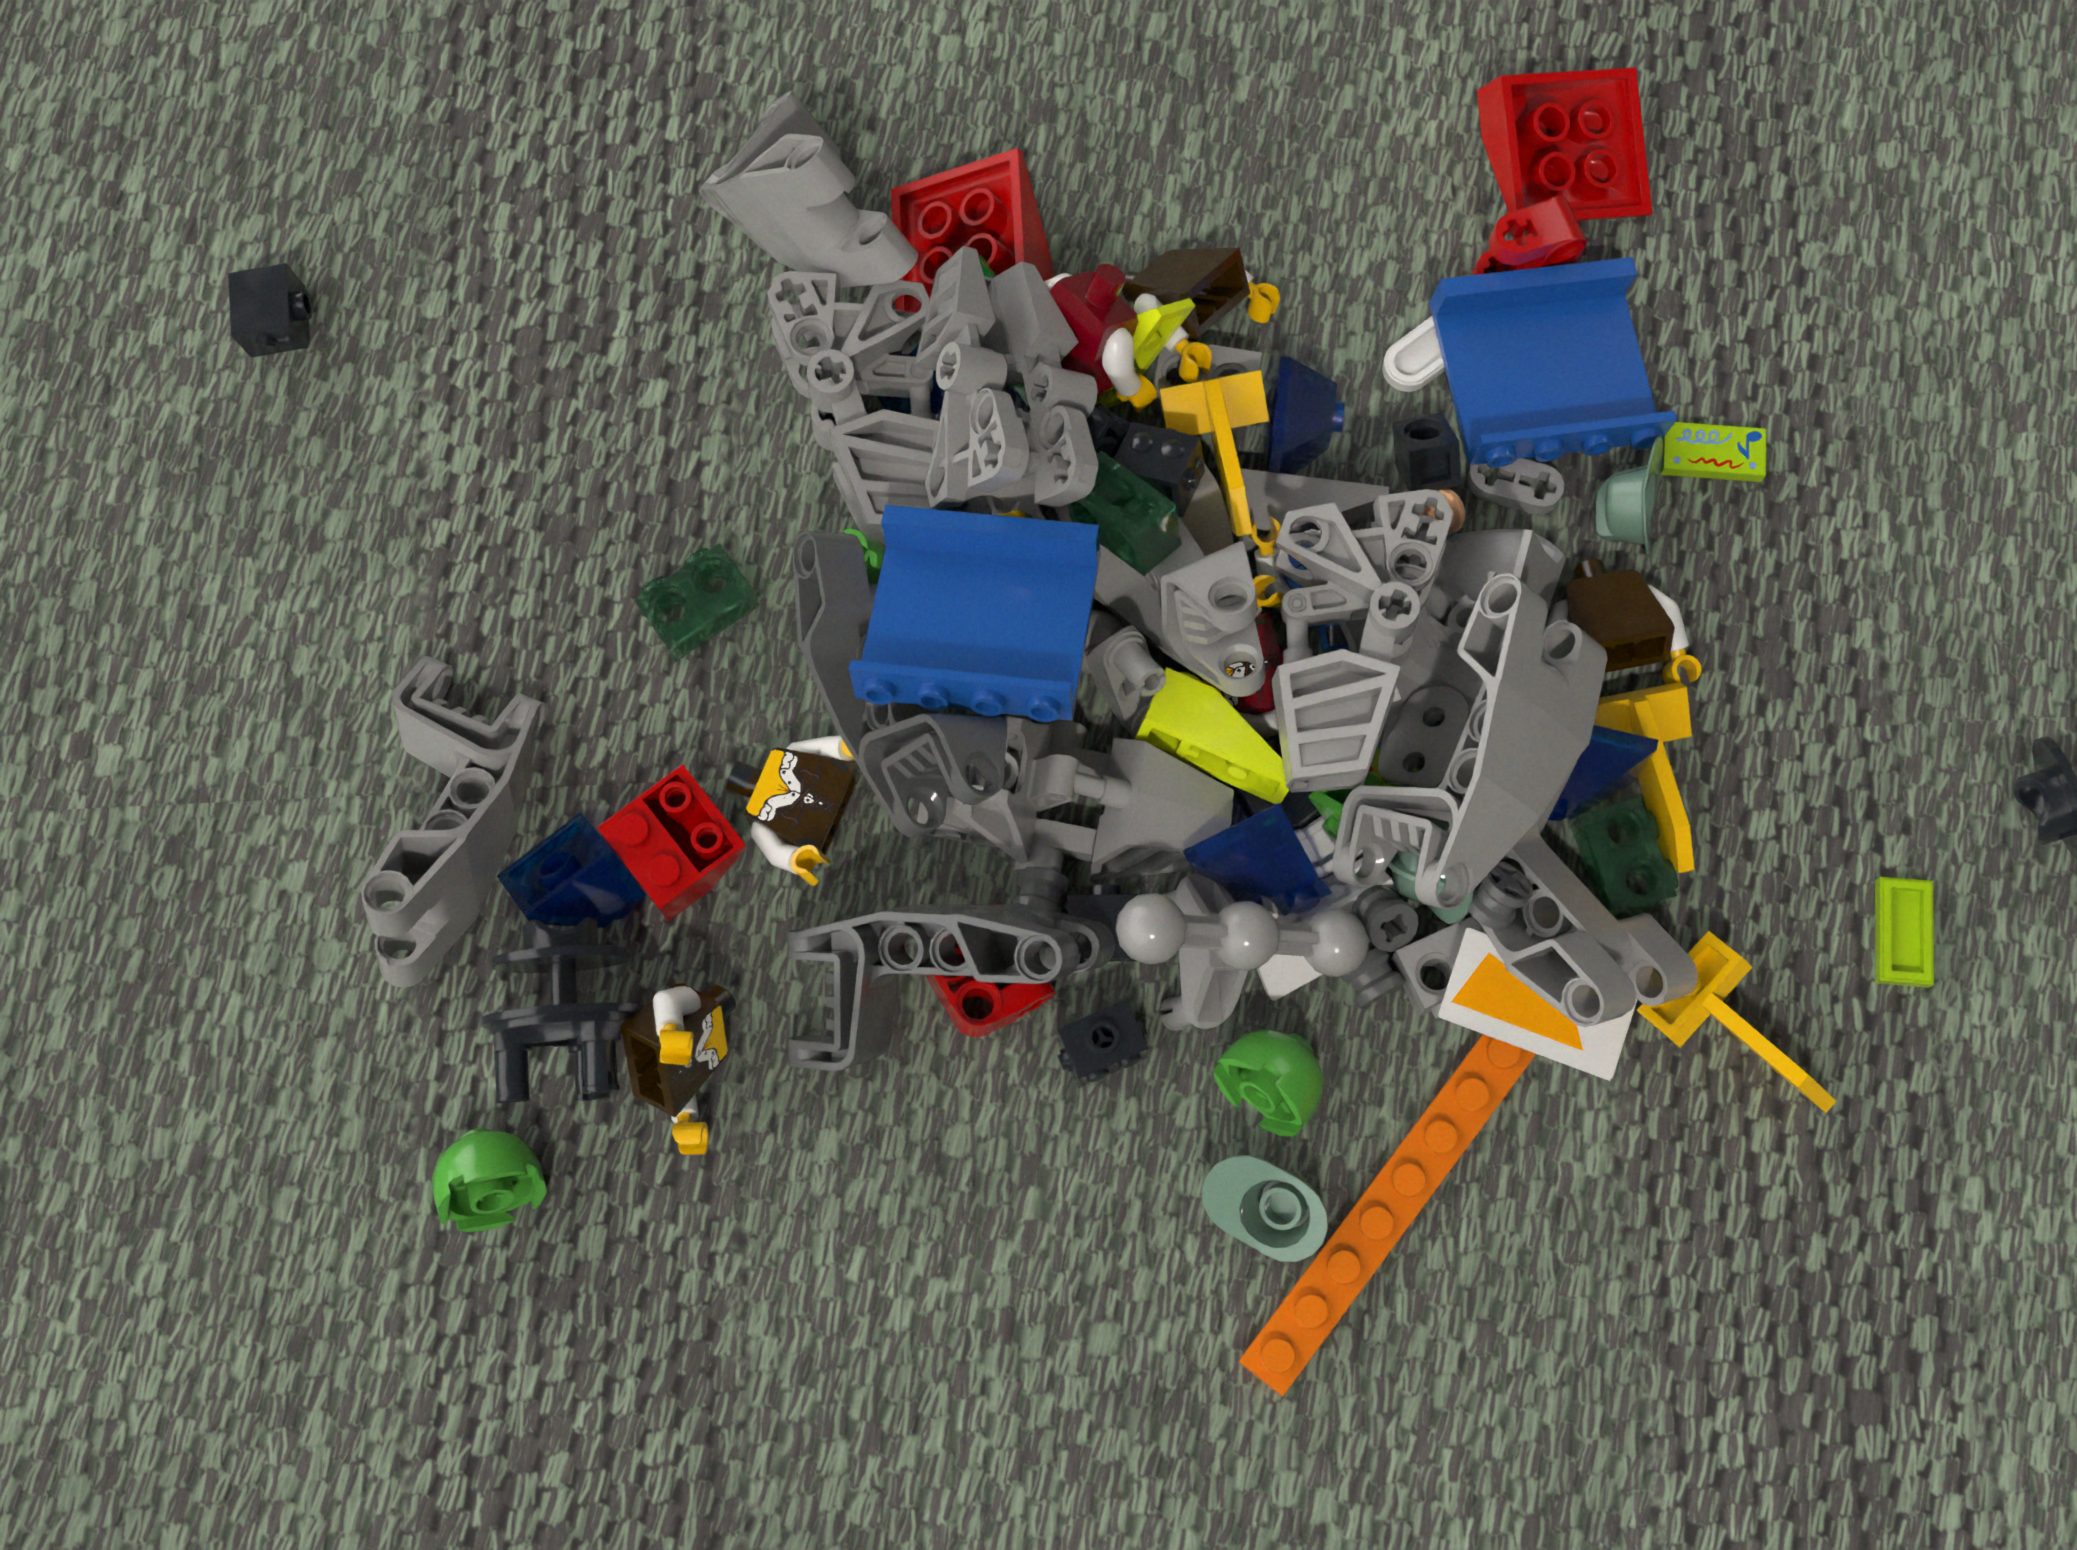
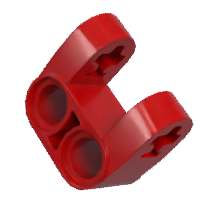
(1541, 236)
(1006, 1005)

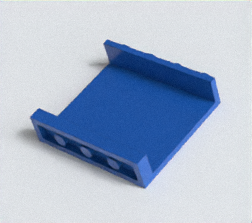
(1545, 362)
(979, 613)

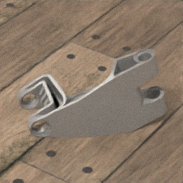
(791, 202)
(1194, 602)
(1508, 763)
(451, 861)
(1577, 950)

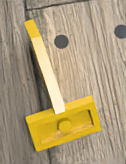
(1215, 408)
(1664, 716)
(1718, 974)

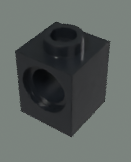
(1427, 453)

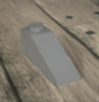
(1278, 492)

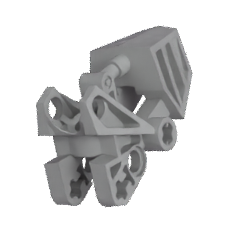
(997, 335)
(858, 356)
(1339, 701)
(1149, 799)

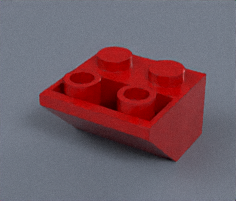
(673, 842)

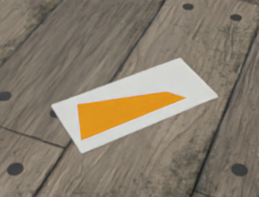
(1501, 1006)

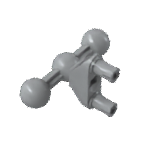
(1120, 668)
(1224, 941)

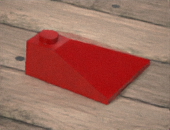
(1568, 139)
(972, 206)

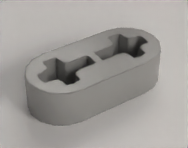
(1514, 494)

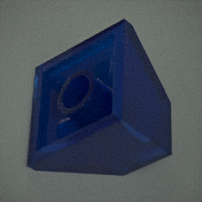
(1301, 417)
(1602, 770)
(1264, 863)
(571, 879)

